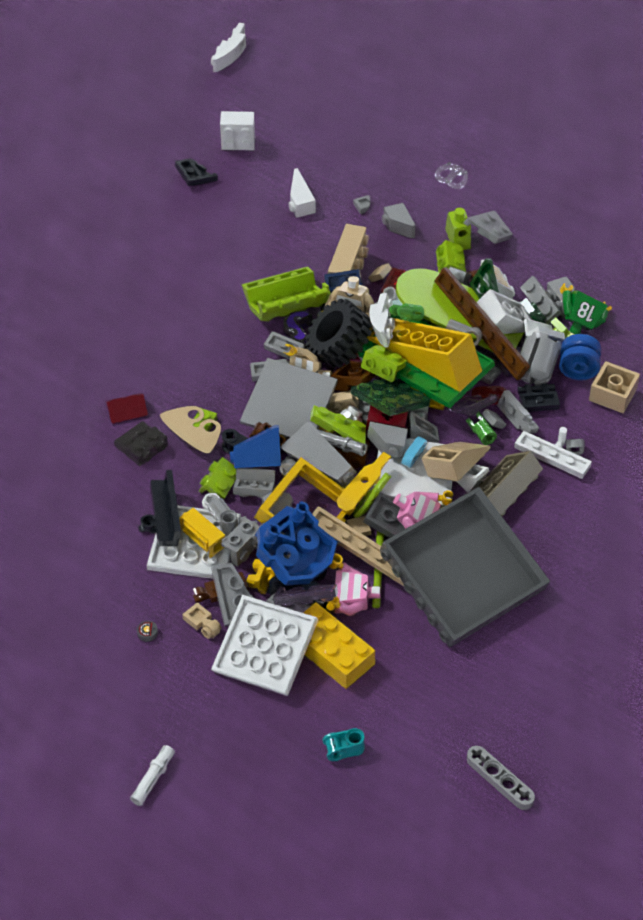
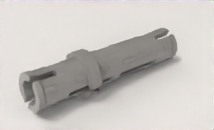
(346, 444)

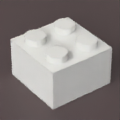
(237, 130)

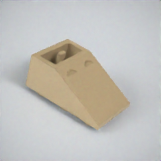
(452, 459)

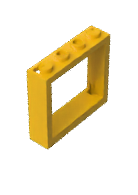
(311, 475)

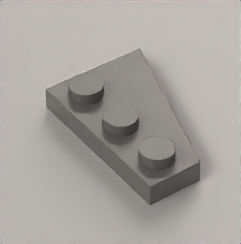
(229, 590)

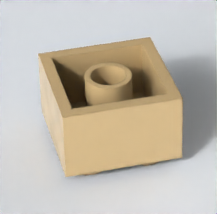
(614, 387)

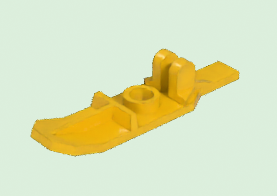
(357, 489)

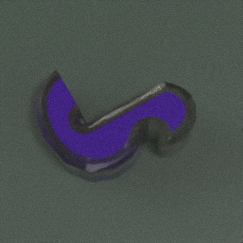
(294, 325)

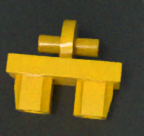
(261, 578)

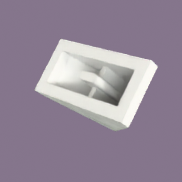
(473, 477)

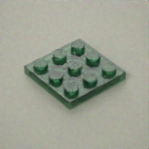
(390, 396)

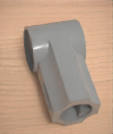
(457, 326)
(223, 515)

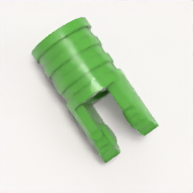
(407, 311)
(482, 429)

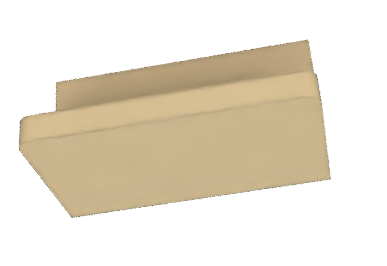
(342, 401)

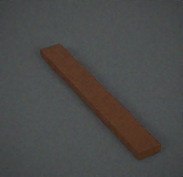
(478, 318)

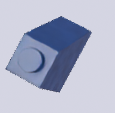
(258, 451)

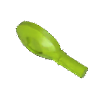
(368, 500)

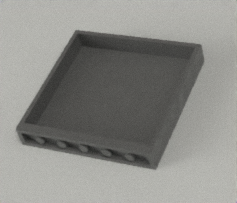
(464, 566)

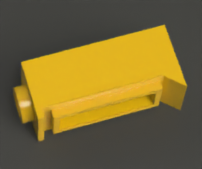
(202, 531)

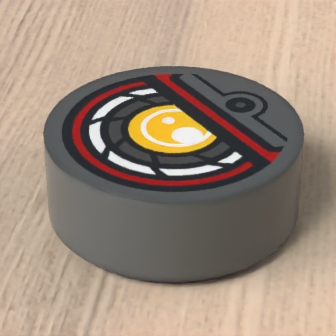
(147, 631)

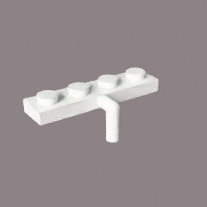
(554, 454)

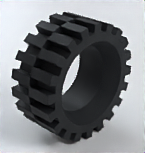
(338, 333)

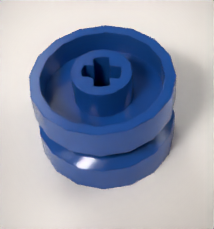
(580, 357)

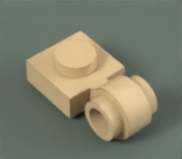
(199, 617)

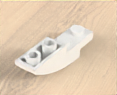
(230, 50)
(381, 319)

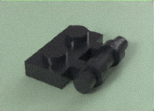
(538, 397)

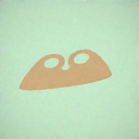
(182, 425)

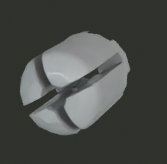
(541, 355)

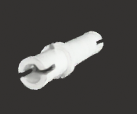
(157, 767)

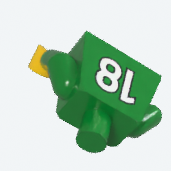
(583, 310)

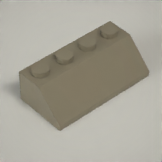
(510, 479)

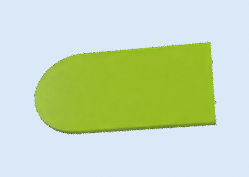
(419, 288)

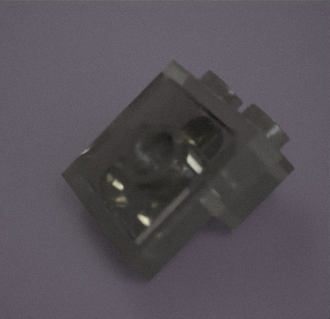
(141, 443)

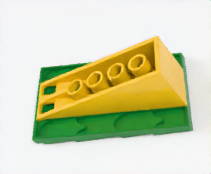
(438, 359)

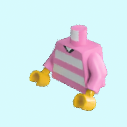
(419, 505)
(352, 589)

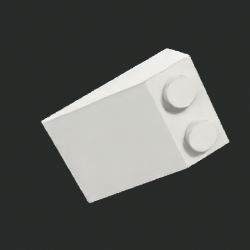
(504, 312)

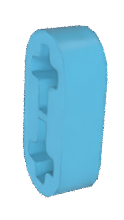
(414, 451)

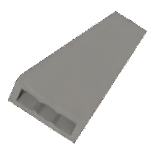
(320, 453)

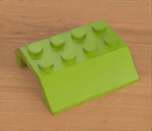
(285, 294)

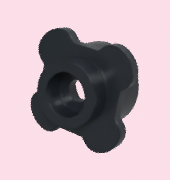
(147, 524)

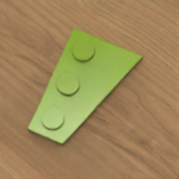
(339, 423)

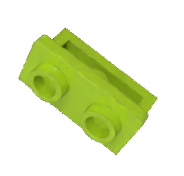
(449, 256)
(382, 362)
(220, 478)

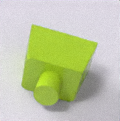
(455, 224)

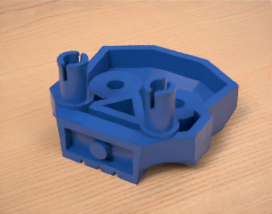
(305, 559)

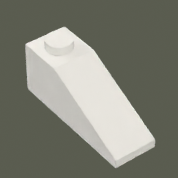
(301, 198)

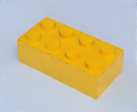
(338, 649)

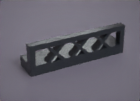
(165, 510)

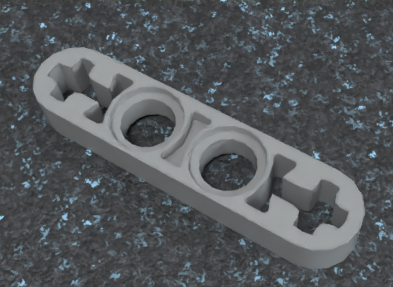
(497, 779)

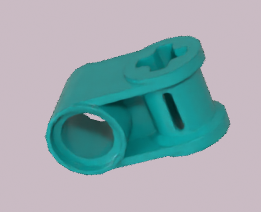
(343, 744)

